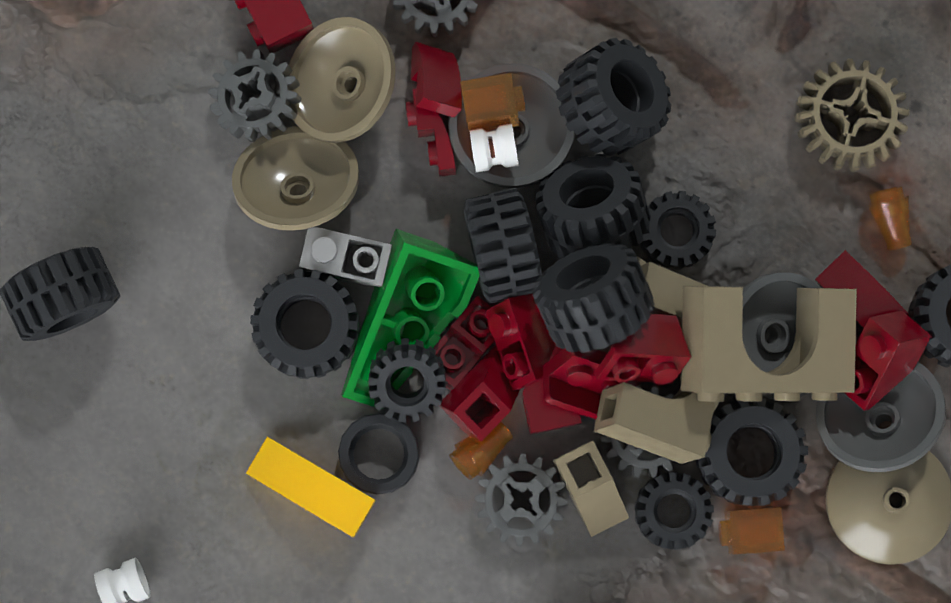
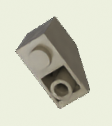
(591, 488)

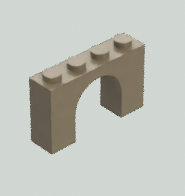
(818, 363)
(659, 425)

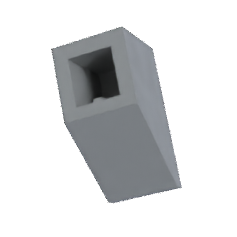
(345, 257)

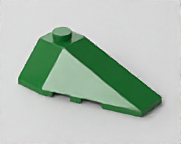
(418, 300)

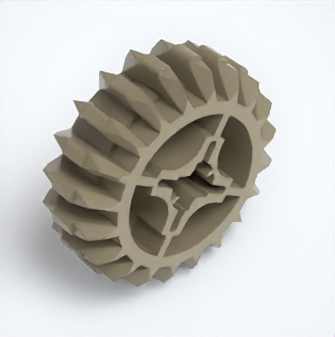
(869, 118)

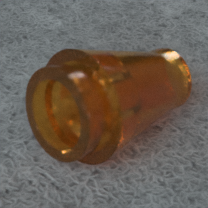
(892, 216)
(475, 456)

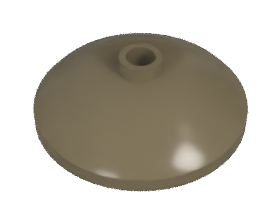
(329, 66)
(294, 180)
(874, 529)

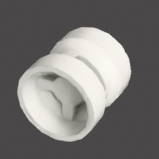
(503, 146)
(122, 583)

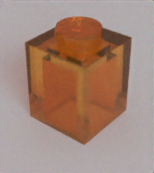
(492, 102)
(752, 531)

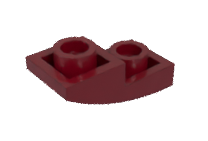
(436, 79)
(430, 124)
(871, 296)
(465, 342)

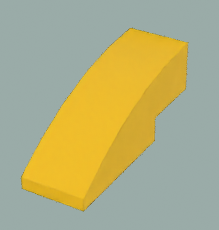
(311, 487)

